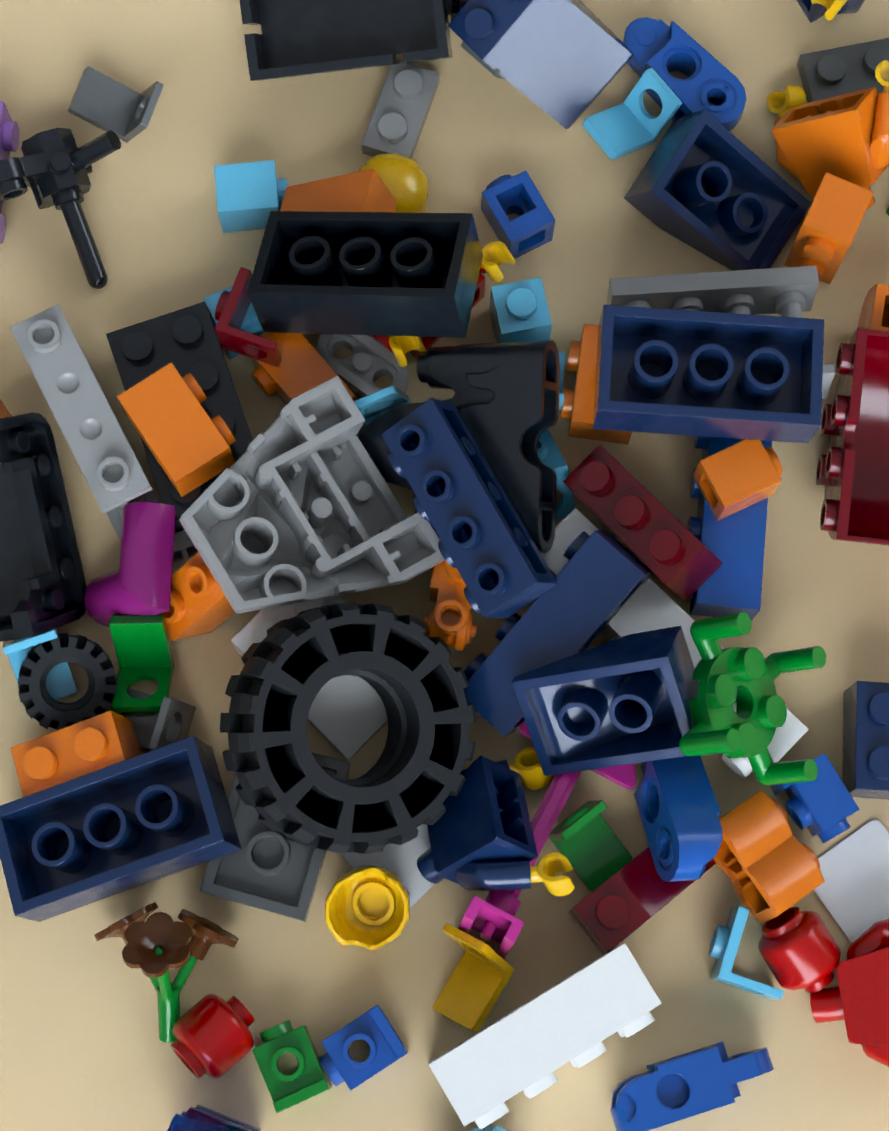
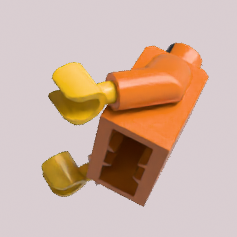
(833, 135)

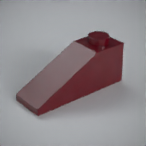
(626, 902)

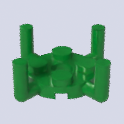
(748, 679)

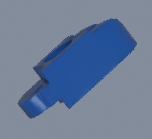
(673, 50)
(679, 816)
(684, 1086)

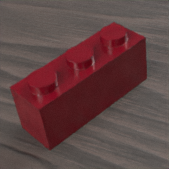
(642, 523)

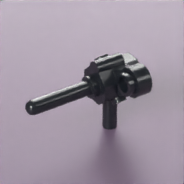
(59, 178)

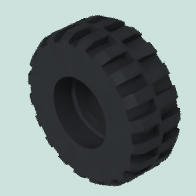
(423, 742)

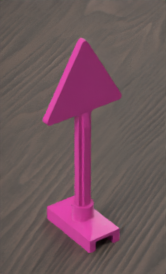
(496, 914)

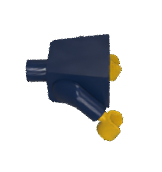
(488, 832)

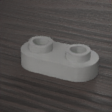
(364, 365)

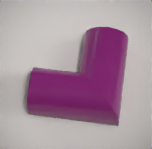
(144, 570)

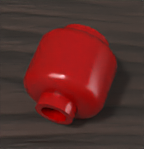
(799, 950)
(213, 1036)

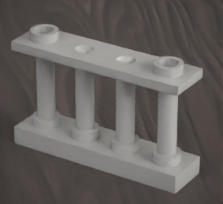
(739, 291)
(83, 413)

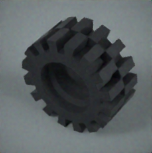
(66, 649)

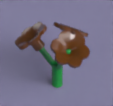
(166, 945)

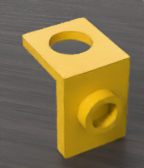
(474, 982)

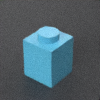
(248, 194)
(520, 311)

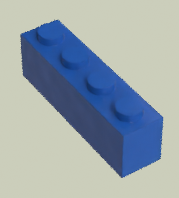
(735, 541)

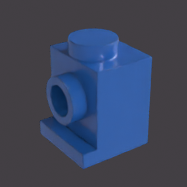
(517, 196)
(820, 803)
(383, 1043)

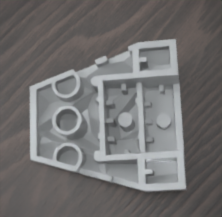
(307, 513)

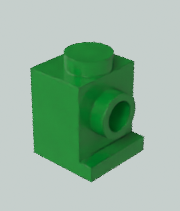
(308, 1079)

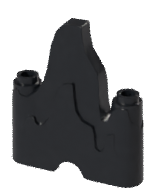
(507, 402)

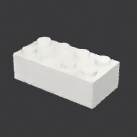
(544, 1035)

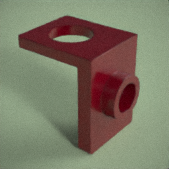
(230, 314)

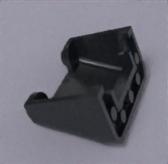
(38, 544)

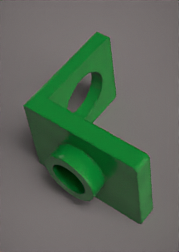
(142, 655)
(590, 845)

